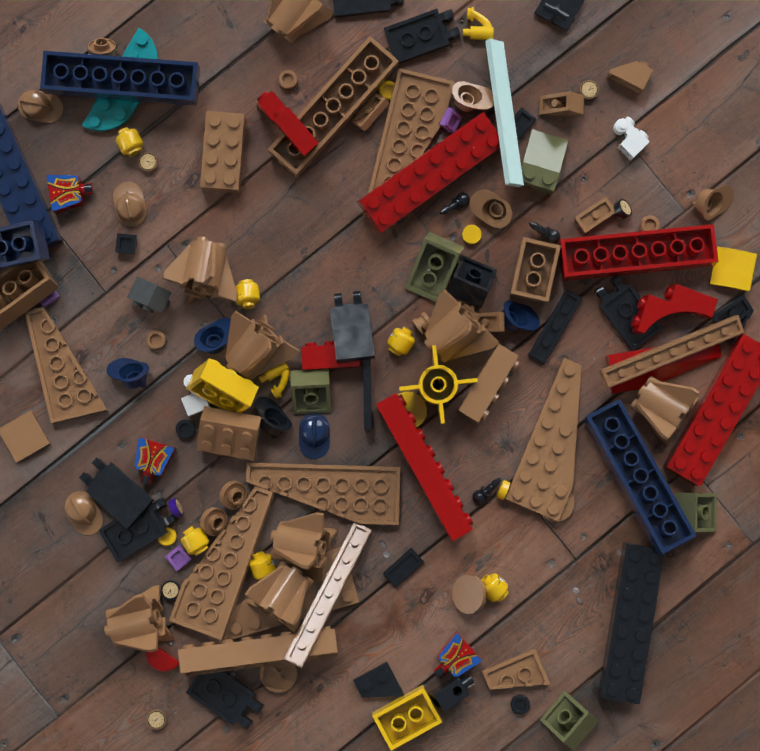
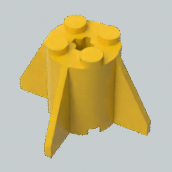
(445, 377)

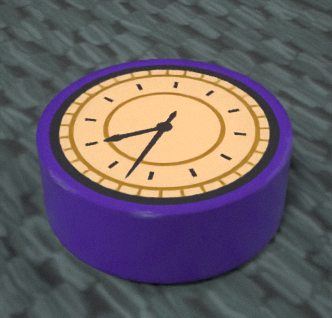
(175, 507)

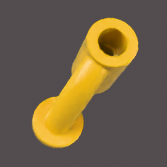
(478, 32)
(273, 373)

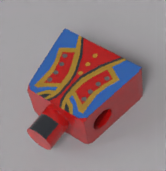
(67, 192)
(152, 458)
(456, 657)

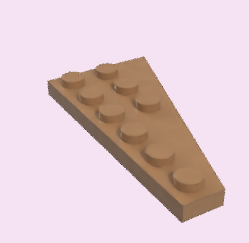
(63, 380)

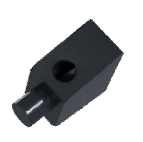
(445, 698)

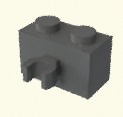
(149, 296)

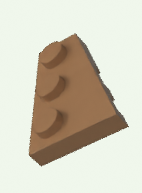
(516, 672)

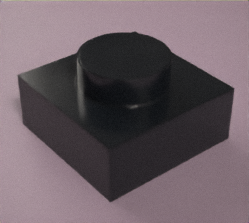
(126, 244)

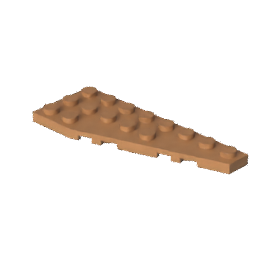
(411, 122)
(548, 462)
(347, 491)
(215, 584)
(249, 619)

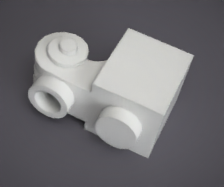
(634, 139)
(193, 403)

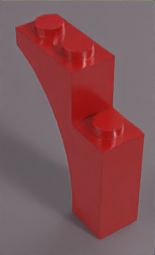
(286, 122)
(677, 300)

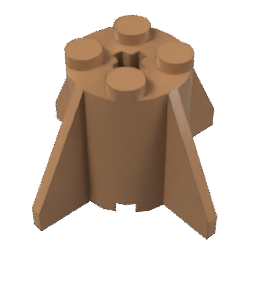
(296, 17)
(203, 271)
(456, 329)
(254, 346)
(664, 406)
(304, 544)
(281, 594)
(138, 622)

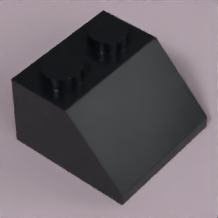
(471, 281)

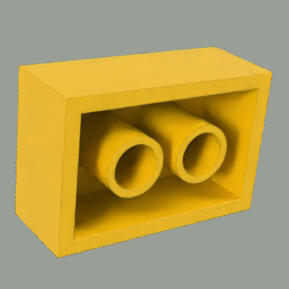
(222, 387)
(406, 717)

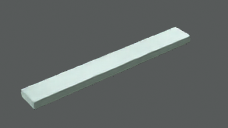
(504, 113)

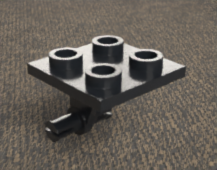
(559, 11)

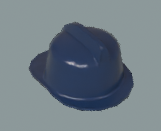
(519, 316)
(213, 337)
(129, 372)
(314, 435)

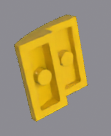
(734, 269)

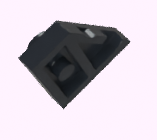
(738, 306)
(378, 682)

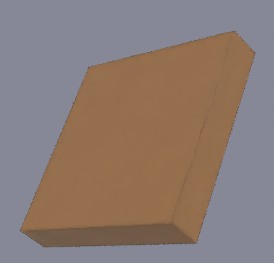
(24, 436)

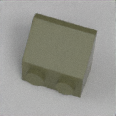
(311, 391)
(699, 510)
(569, 720)

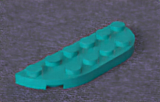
(114, 113)

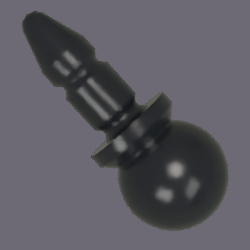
(461, 201)
(551, 235)
(480, 496)

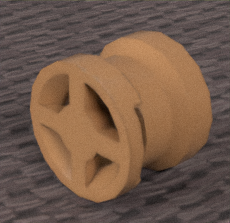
(421, 323)

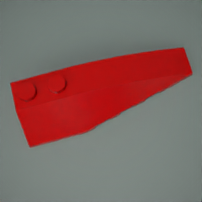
(665, 372)

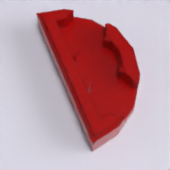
(161, 660)

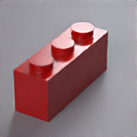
(323, 357)

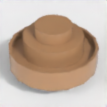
(102, 46)
(233, 494)
(213, 521)

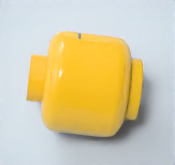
(129, 142)
(247, 293)
(400, 341)
(194, 541)
(262, 565)
(496, 587)

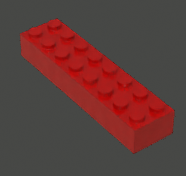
(430, 172)
(638, 252)
(717, 412)
(424, 467)

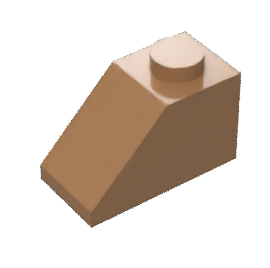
(631, 75)
(561, 104)

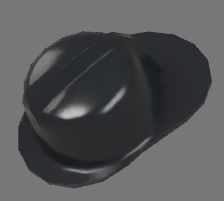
(273, 418)

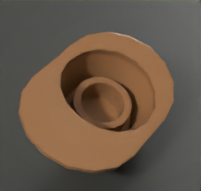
(471, 97)
(40, 106)
(714, 201)
(129, 204)
(491, 208)
(83, 513)

